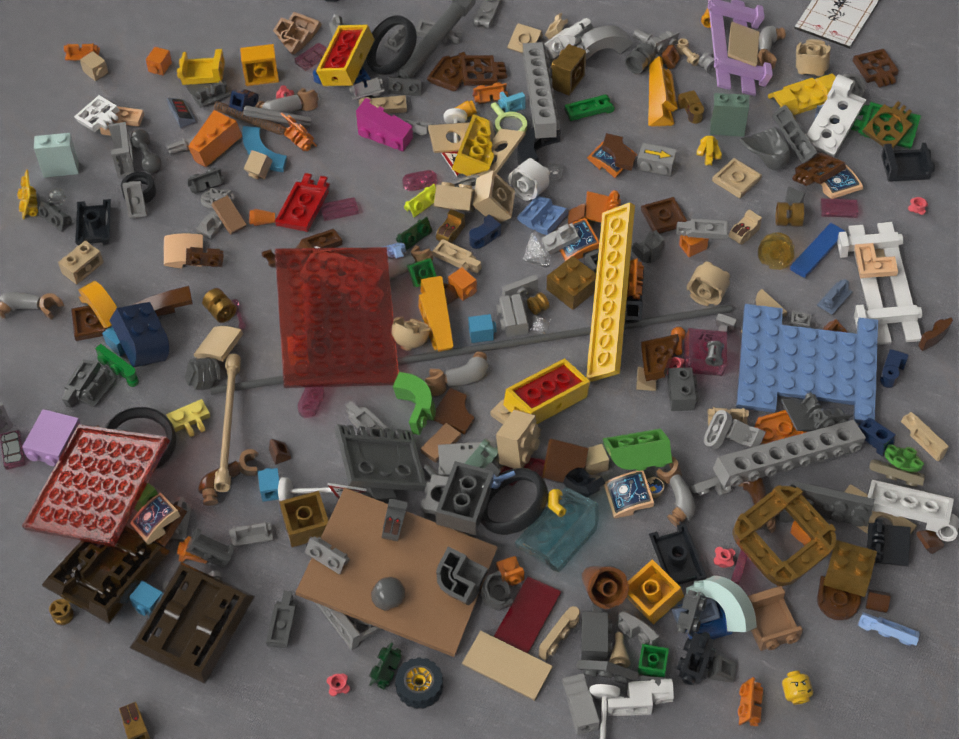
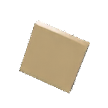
(736, 178)

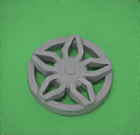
(214, 195)

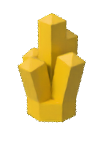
(710, 147)

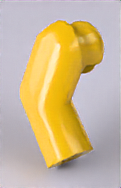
(553, 502)

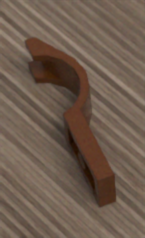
(325, 239)

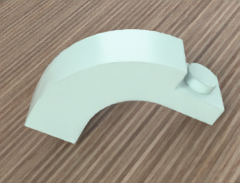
(733, 600)

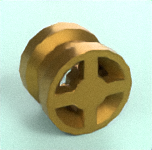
(538, 303)
(61, 606)

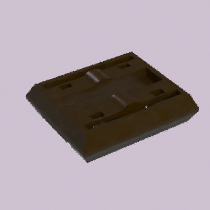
(105, 573)
(191, 621)

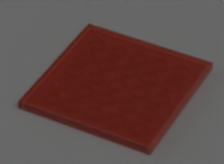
(96, 484)

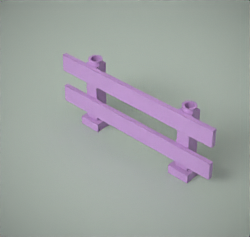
(726, 66)

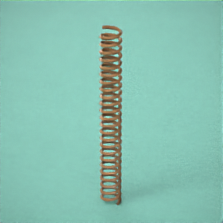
(244, 119)

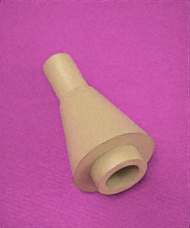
(619, 654)

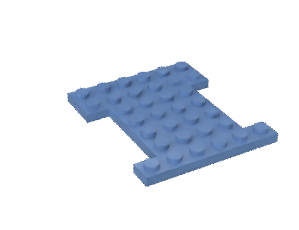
(805, 360)

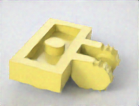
(189, 415)

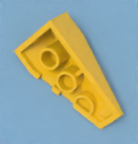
(476, 148)

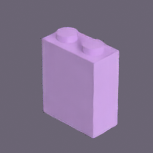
(49, 437)

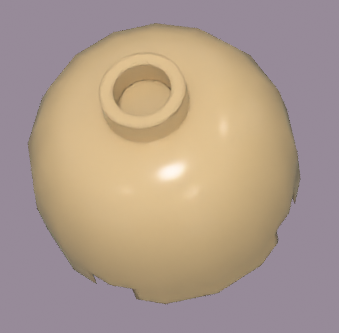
(409, 333)

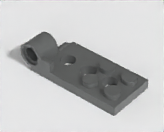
(834, 505)

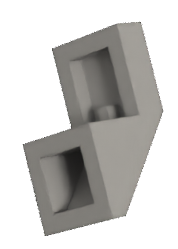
(744, 434)

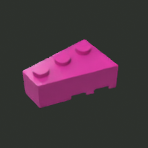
(381, 127)

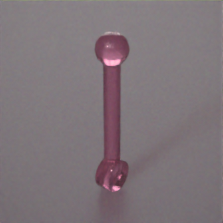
(242, 325)

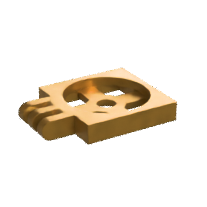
(897, 115)

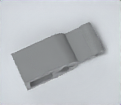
(581, 704)

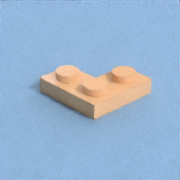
(129, 115)
(871, 266)

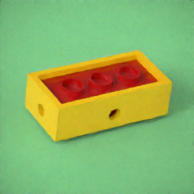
(345, 55)
(548, 391)

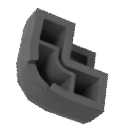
(460, 576)

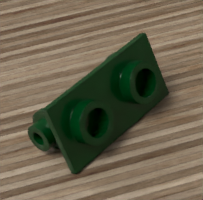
(415, 233)
(380, 673)

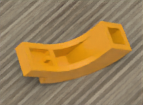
(99, 301)

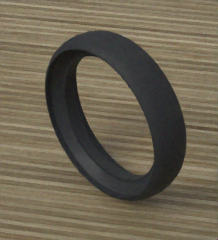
(405, 52)
(149, 413)
(528, 517)

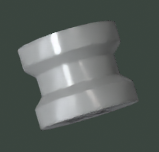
(707, 61)

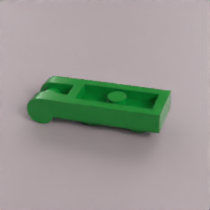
(589, 107)
(117, 365)

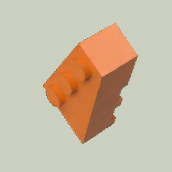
(214, 138)

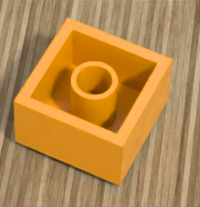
(259, 65)
(653, 591)

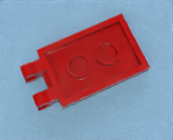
(303, 203)

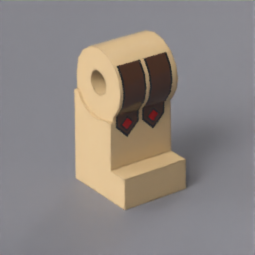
(746, 227)

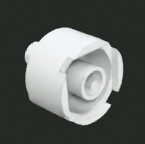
(529, 179)

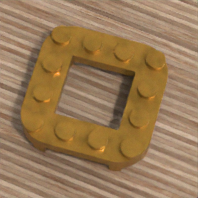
(770, 565)

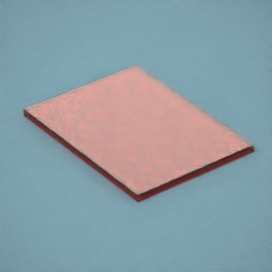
(335, 317)

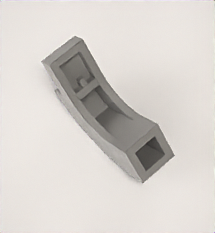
(604, 37)

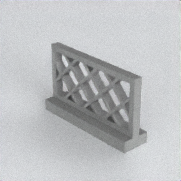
(345, 627)

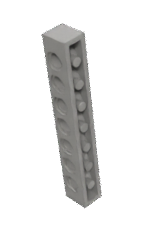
(540, 90)
(788, 453)

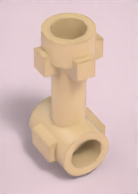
(682, 48)

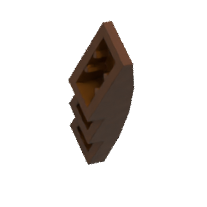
(167, 301)

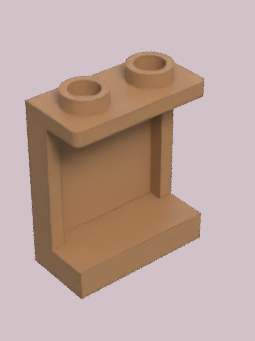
(773, 620)

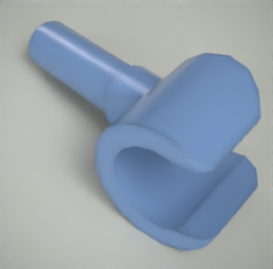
(497, 480)

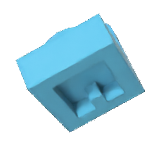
(512, 103)

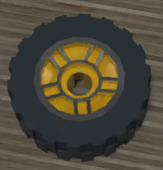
(423, 672)

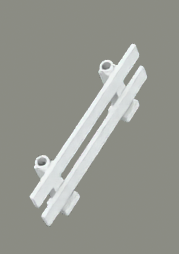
(905, 310)

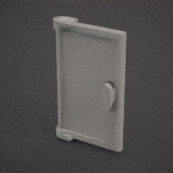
(452, 452)

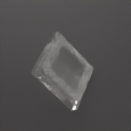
(539, 324)

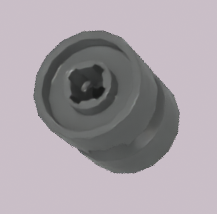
(639, 58)

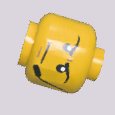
(797, 687)

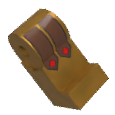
(692, 106)
(451, 227)
(133, 721)

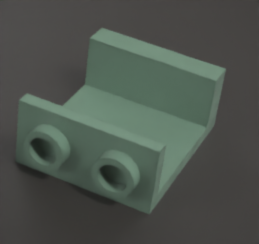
(729, 114)

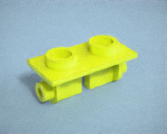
(421, 201)

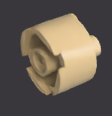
(813, 57)
(708, 284)

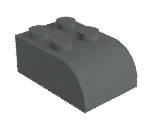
(464, 498)

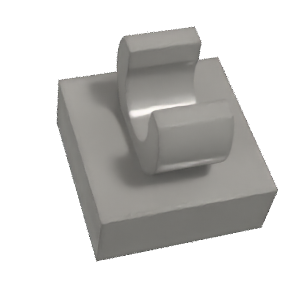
(726, 323)

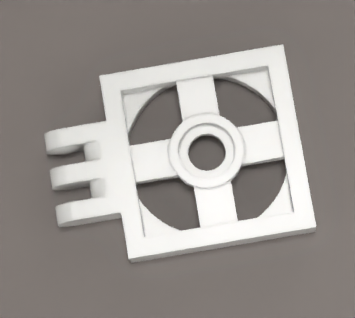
(98, 104)

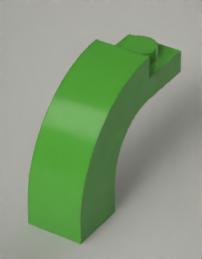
(416, 390)

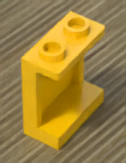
(201, 70)

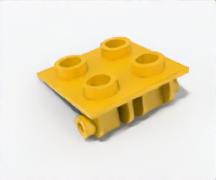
(28, 197)

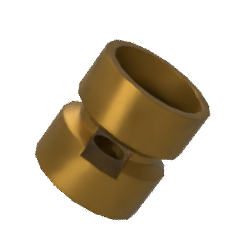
(796, 214)
(219, 305)

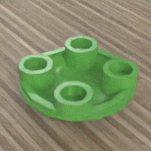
(904, 458)

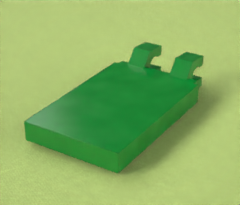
(869, 112)

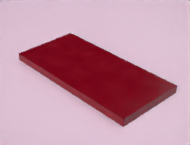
(527, 614)

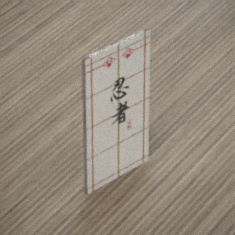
(836, 19)

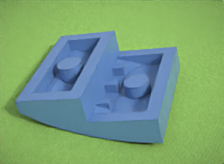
(542, 215)

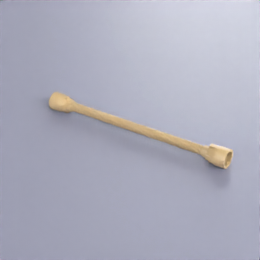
(222, 478)

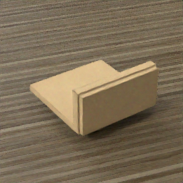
(523, 34)

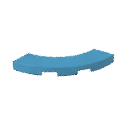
(252, 141)

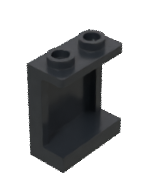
(907, 164)

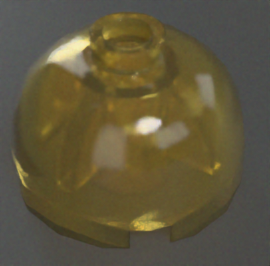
(776, 250)

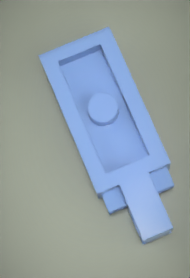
(395, 250)
(889, 628)

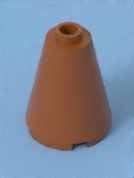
(605, 585)

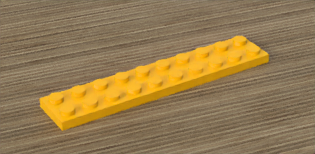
(610, 293)

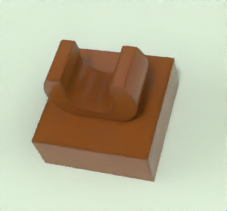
(670, 57)

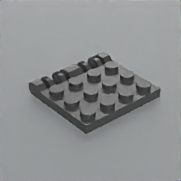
(379, 460)

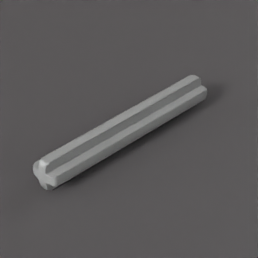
(275, 115)

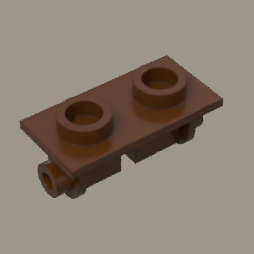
(211, 258)

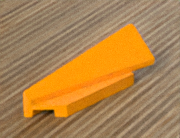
(661, 95)
(435, 313)

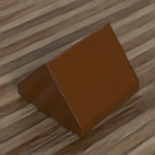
(279, 451)
(878, 600)

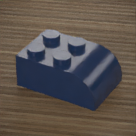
(140, 334)

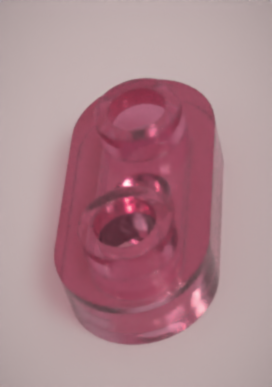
(419, 180)
(310, 402)

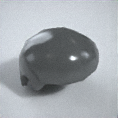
(388, 593)

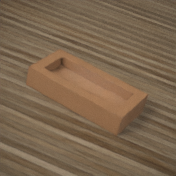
(228, 215)
(444, 435)

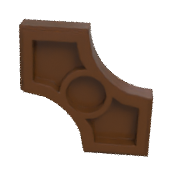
(614, 146)

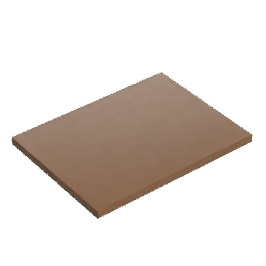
(426, 611)

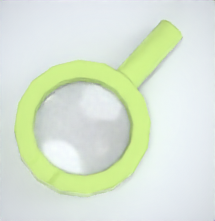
(509, 120)

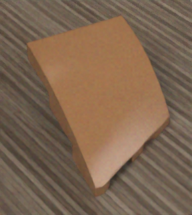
(296, 31)

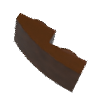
(932, 337)

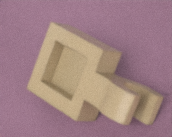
(556, 27)

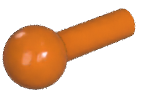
(681, 333)

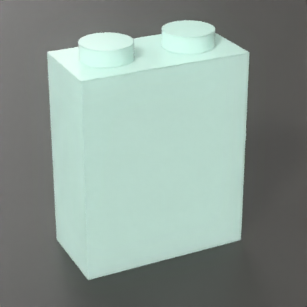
(56, 155)

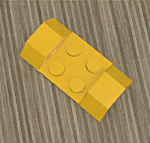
(804, 94)

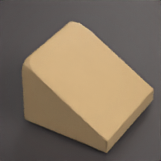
(642, 384)

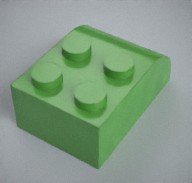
(639, 449)

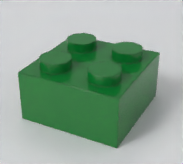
(421, 270)
(653, 661)

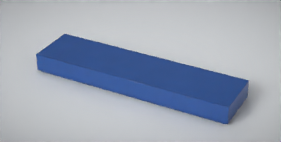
(816, 251)

